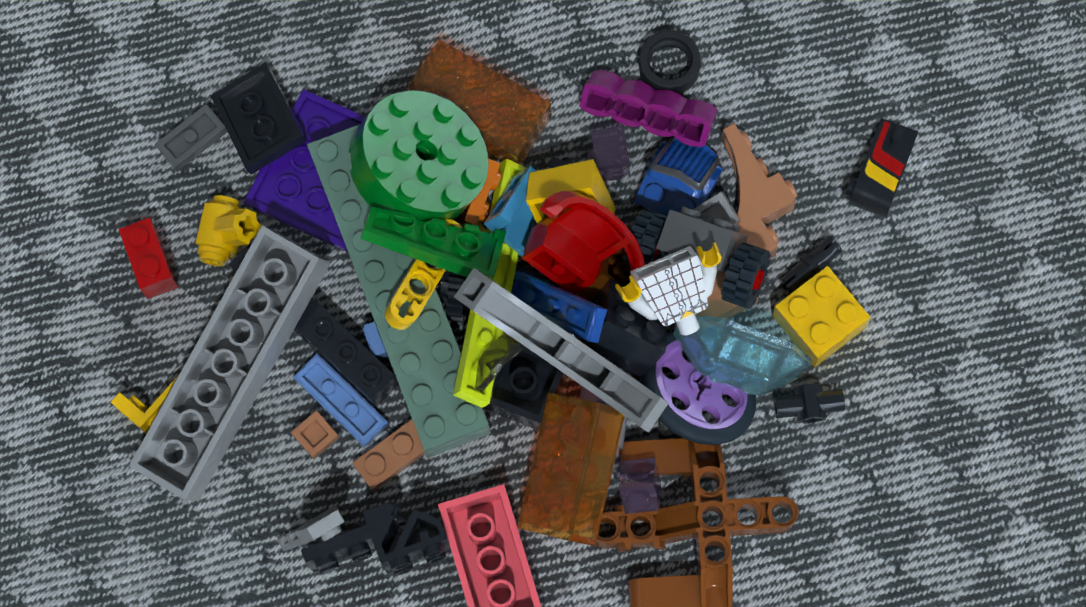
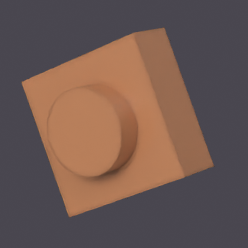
(315, 435)

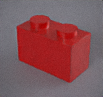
(148, 258)

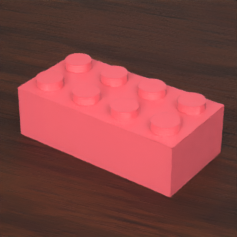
(488, 550)

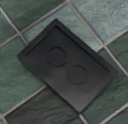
(258, 118)

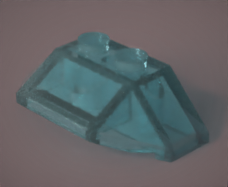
(742, 356)

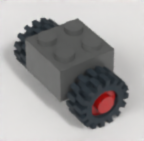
(742, 262)

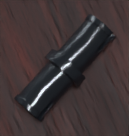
(811, 264)

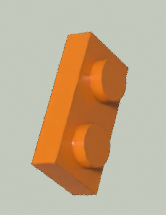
(479, 207)

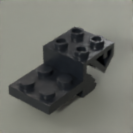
(396, 548)

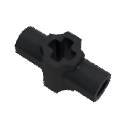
(809, 403)

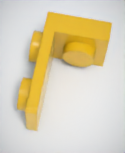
(134, 408)

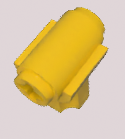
(224, 229)

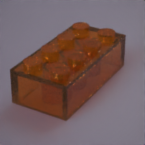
(501, 109)
(571, 469)

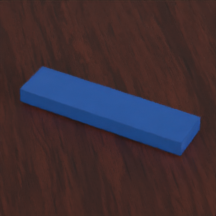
(560, 306)

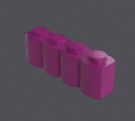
(657, 111)

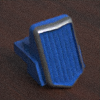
(679, 177)

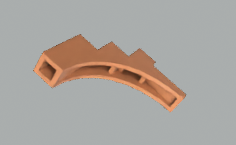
(759, 203)

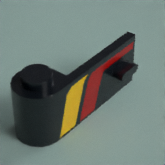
(882, 168)

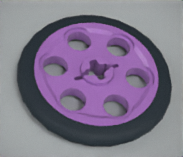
(689, 423)

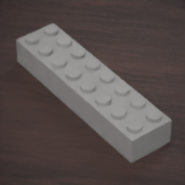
(229, 364)

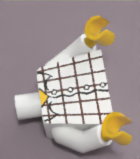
(674, 287)

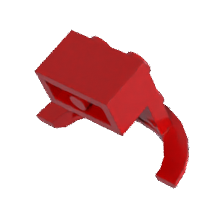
(577, 240)

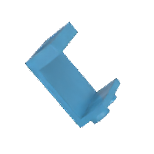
(513, 213)

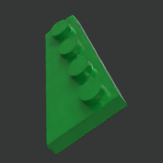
(435, 242)

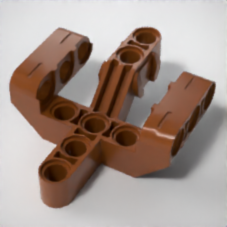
(684, 521)

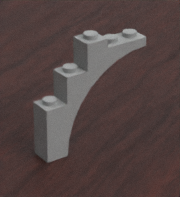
(561, 349)

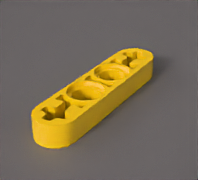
(429, 277)

